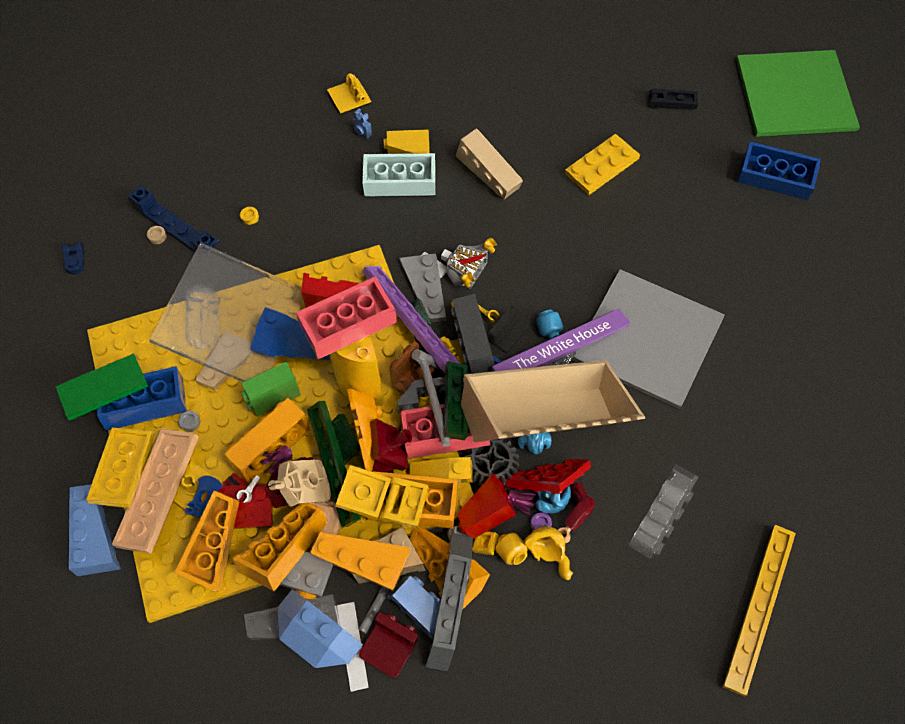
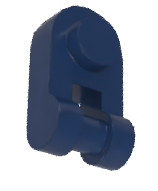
(73, 263)

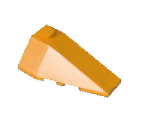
(364, 411)
(434, 556)

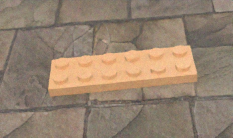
(155, 491)

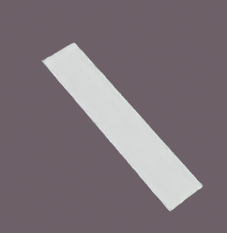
(356, 667)

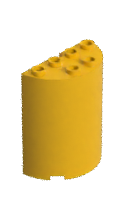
(358, 369)

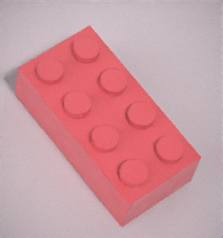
(346, 317)
(426, 435)

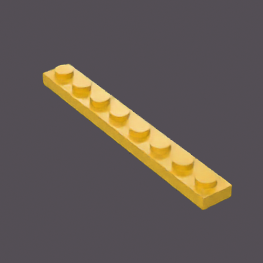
(759, 611)

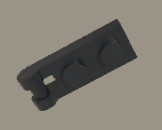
(673, 98)

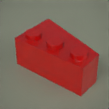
(316, 289)

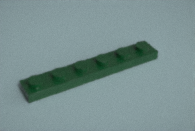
(331, 457)

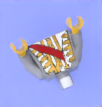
(467, 262)

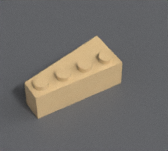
(488, 164)

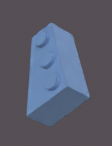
(416, 603)

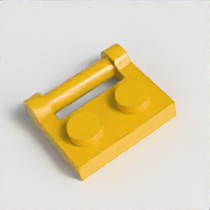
(411, 504)

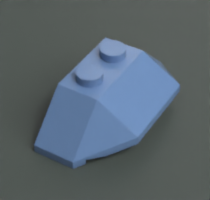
(314, 633)

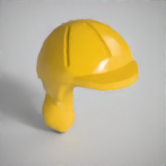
(549, 545)

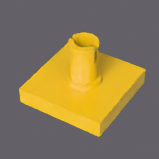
(189, 486)
(363, 492)

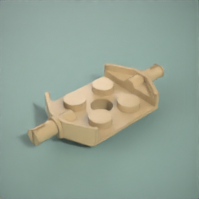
(295, 483)

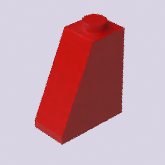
(486, 508)

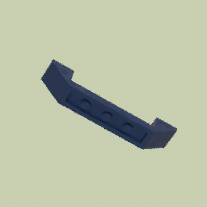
(173, 225)

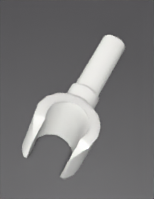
(249, 489)

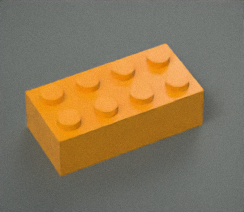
(281, 427)
(439, 502)

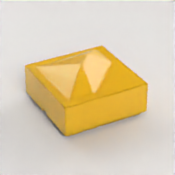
(485, 543)

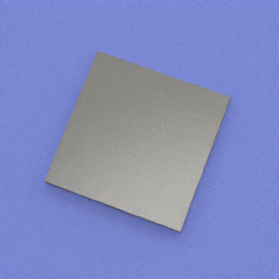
(660, 345)

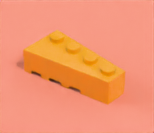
(282, 547)
(367, 559)

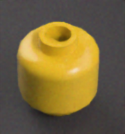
(511, 548)

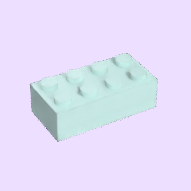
(399, 174)

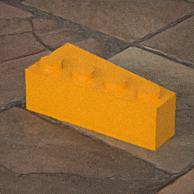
(210, 543)

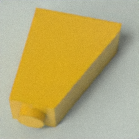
(407, 142)

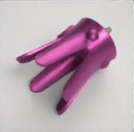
(280, 456)
(519, 500)

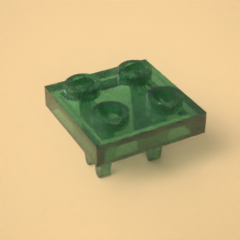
(346, 438)

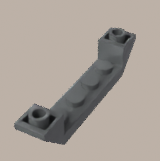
(410, 398)
(451, 602)

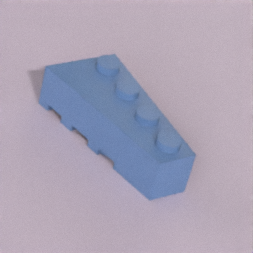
(89, 536)

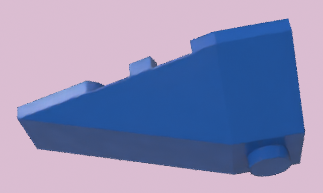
(281, 336)

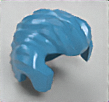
(535, 442)
(553, 502)

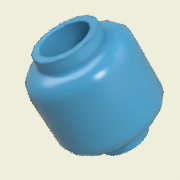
(549, 324)

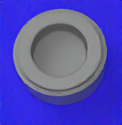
(189, 421)

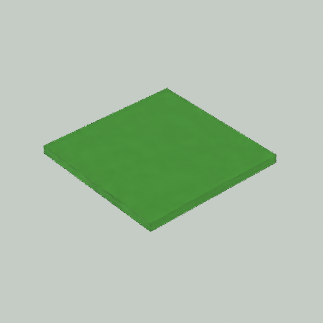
(796, 93)

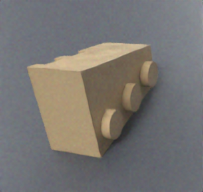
(400, 538)

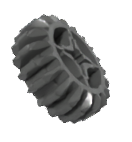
(499, 462)

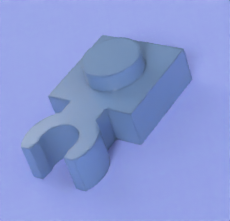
(361, 124)

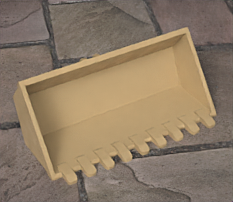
(545, 400)

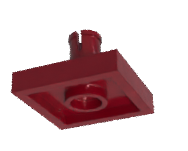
(389, 444)

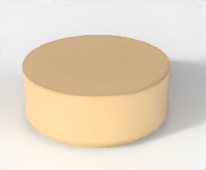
(156, 235)

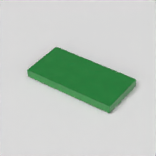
(101, 386)

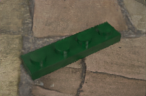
(454, 416)

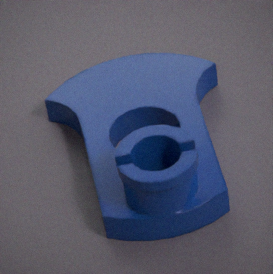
(206, 484)

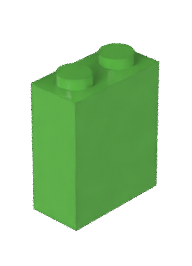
(270, 388)

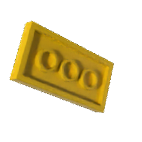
(602, 164)
(120, 467)

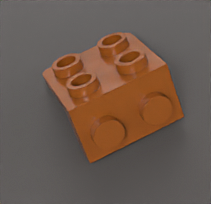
(406, 370)

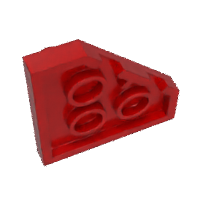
(549, 478)

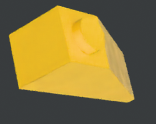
(450, 468)

